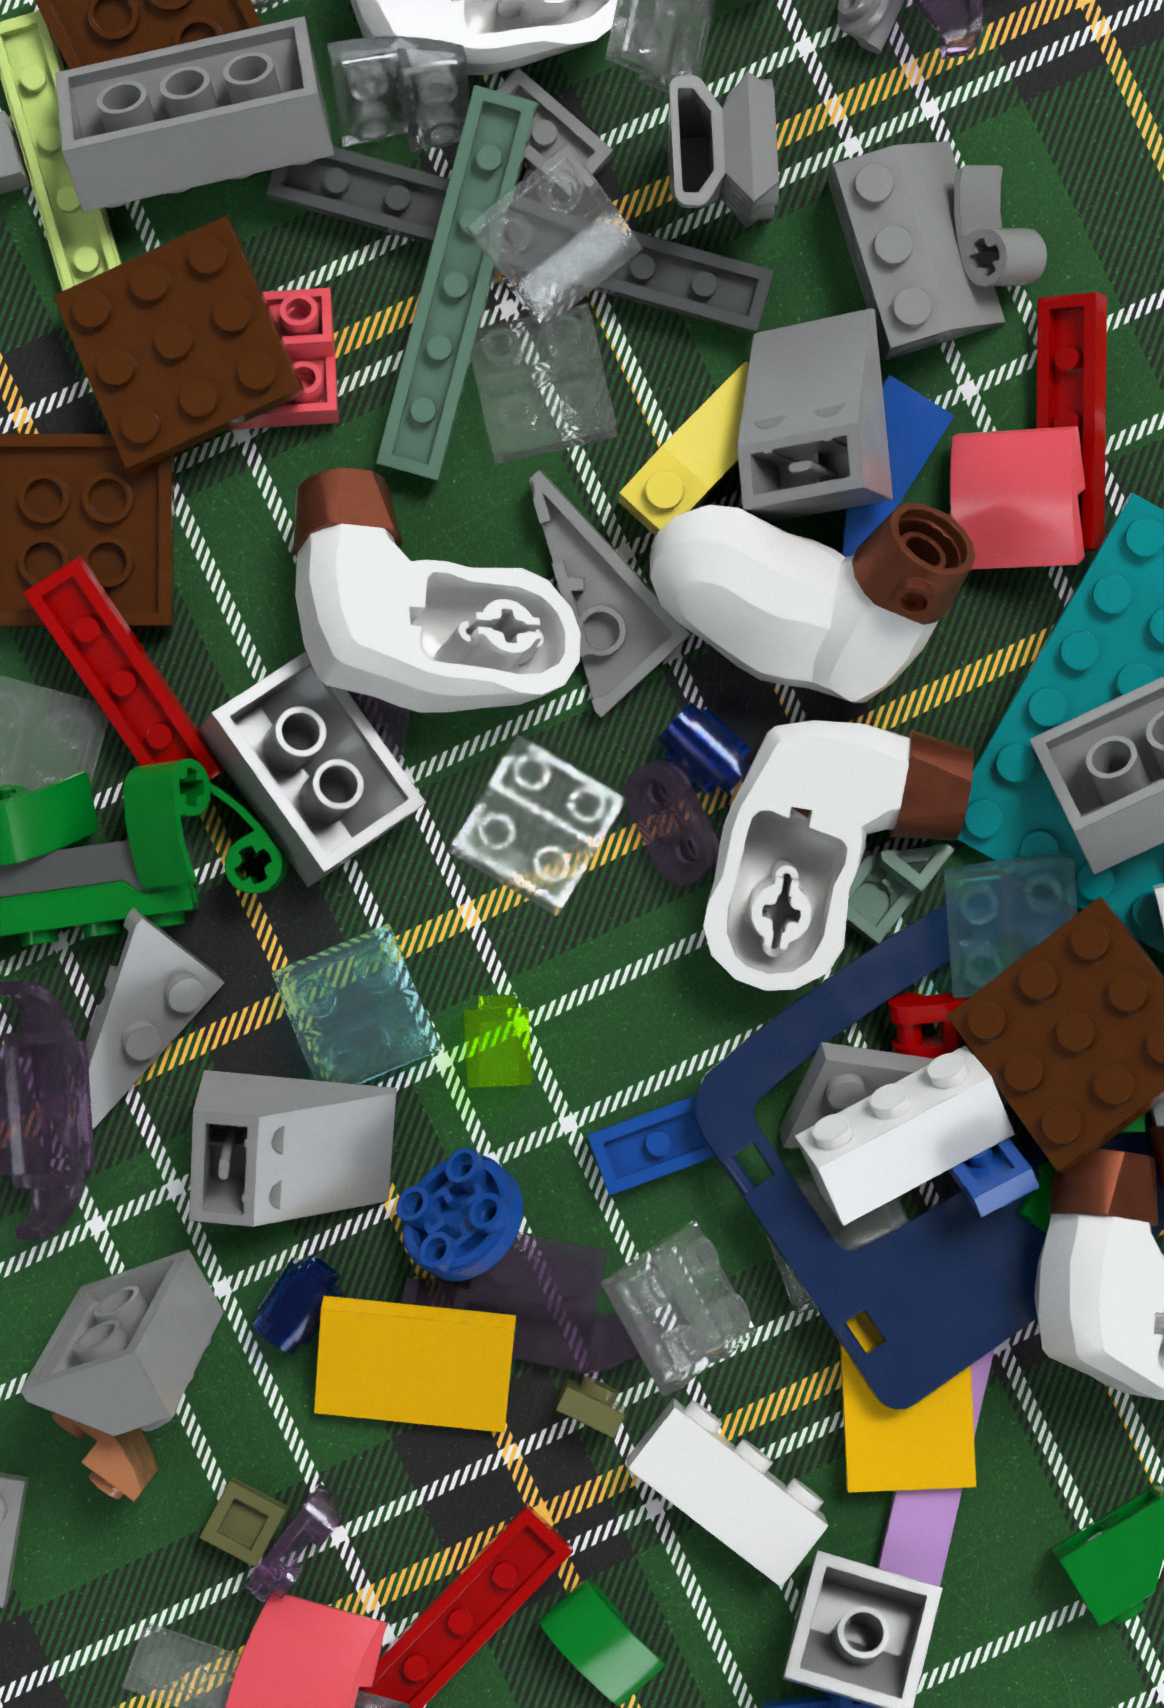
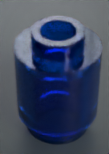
(706, 749)
(293, 1303)

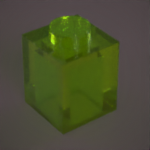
(498, 1042)

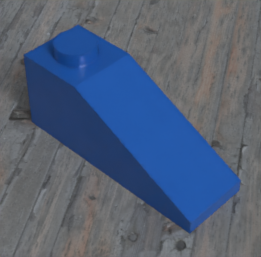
(912, 433)

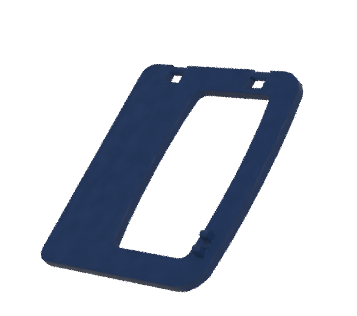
(935, 1285)

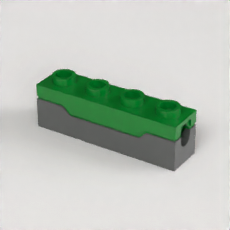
(87, 889)

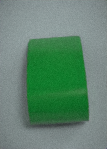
(153, 808)
(45, 818)
(261, 842)
(599, 1643)

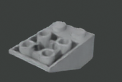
(814, 419)
(287, 1148)

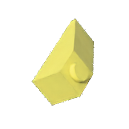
(691, 460)

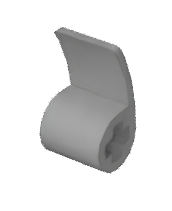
(988, 251)

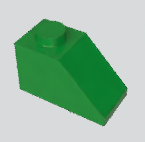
(1117, 1557)

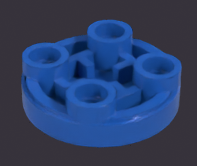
(461, 1216)

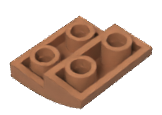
(117, 1462)

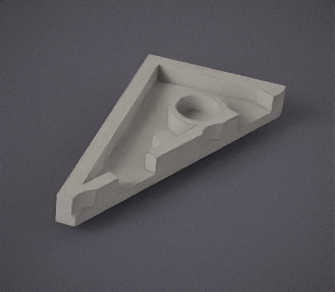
(616, 611)
(143, 1009)
(841, 1078)

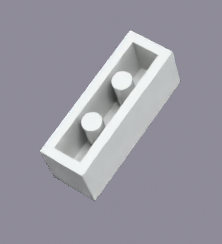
(905, 1134)
(729, 1489)

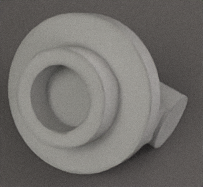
(868, 21)

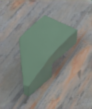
(888, 886)

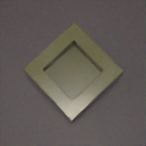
(592, 1404)
(243, 1522)

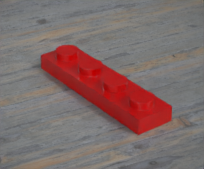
(1074, 391)
(117, 668)
(469, 1610)

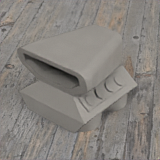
(724, 149)

